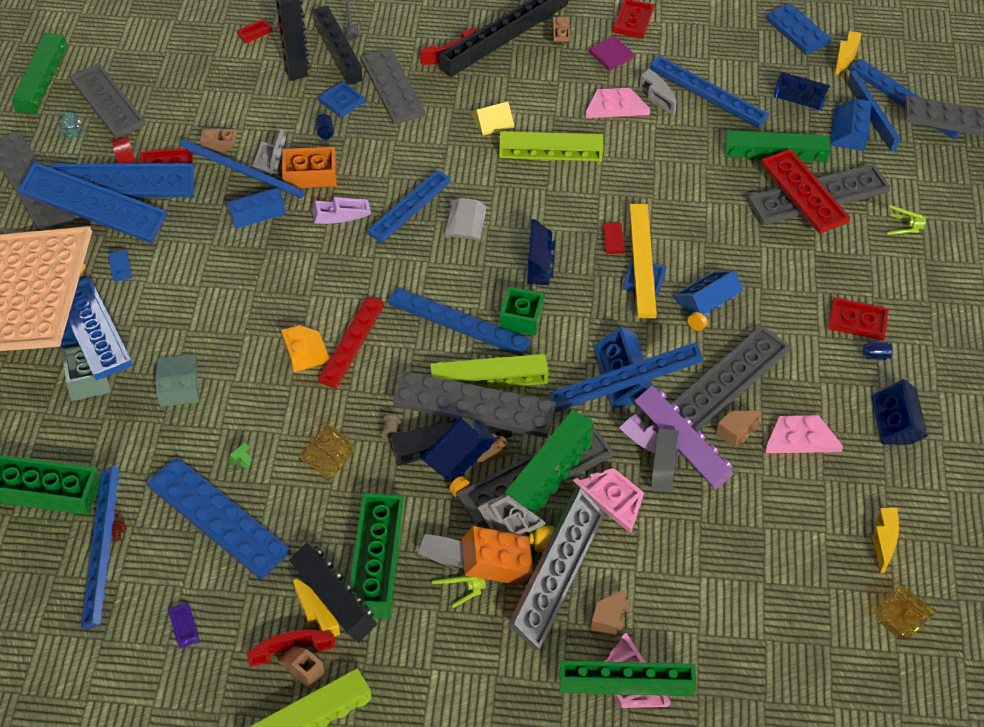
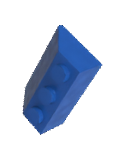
(851, 124)
(255, 207)
(709, 292)

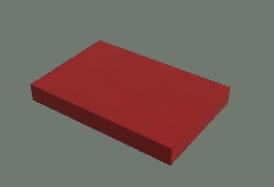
(633, 18)
(167, 156)
(858, 319)

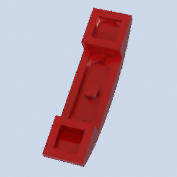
(431, 54)
(123, 151)
(283, 642)

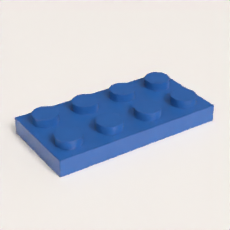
(798, 28)

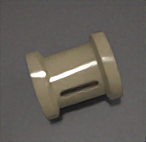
(390, 426)

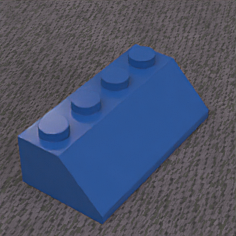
(617, 351)

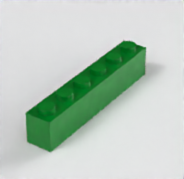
(39, 73)
(766, 144)
(627, 678)

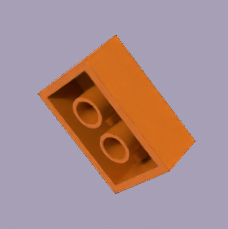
(310, 167)
(497, 555)

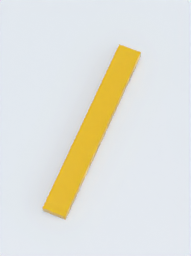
(642, 261)

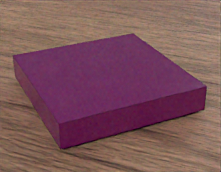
(611, 53)

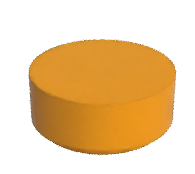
(697, 321)
(458, 485)

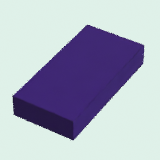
(183, 625)

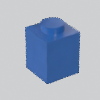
(120, 265)

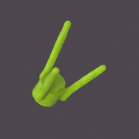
(915, 221)
(471, 583)

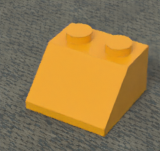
(304, 347)

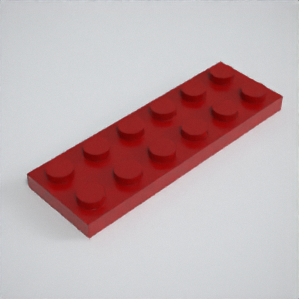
(805, 191)

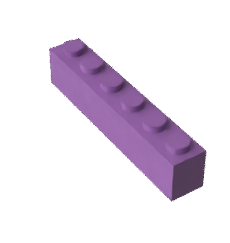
(690, 442)

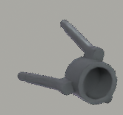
(351, 31)

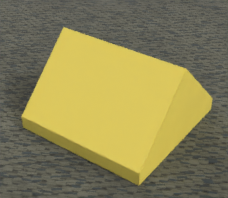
(493, 118)

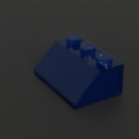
(801, 90)
(540, 254)
(899, 414)
(459, 448)

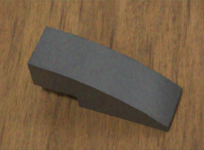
(665, 460)

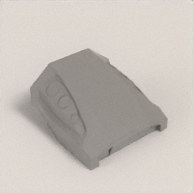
(466, 219)

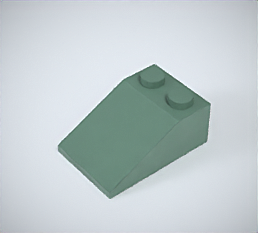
(79, 377)
(177, 380)

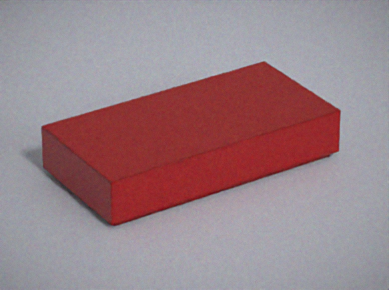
(254, 31)
(613, 238)

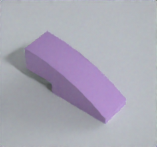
(340, 210)
(641, 434)

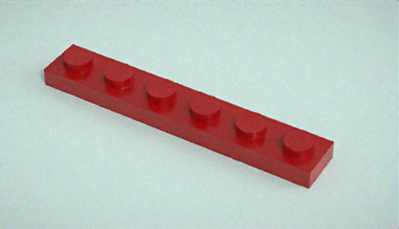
(351, 342)

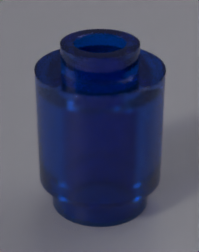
(324, 126)
(877, 350)

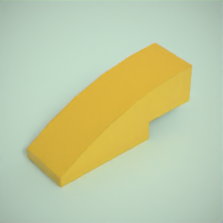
(847, 51)
(886, 536)
(314, 609)

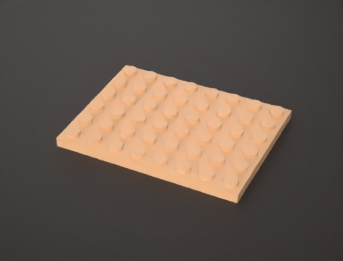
(39, 285)

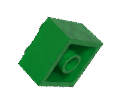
(522, 311)

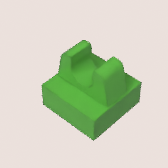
(241, 456)

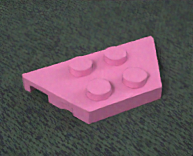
(616, 103)
(802, 435)
(613, 495)
(627, 652)

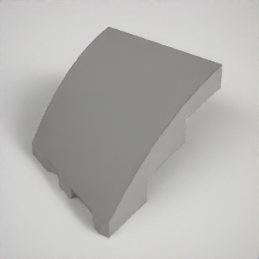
(509, 516)

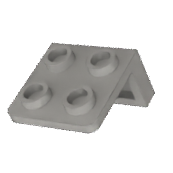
(268, 155)

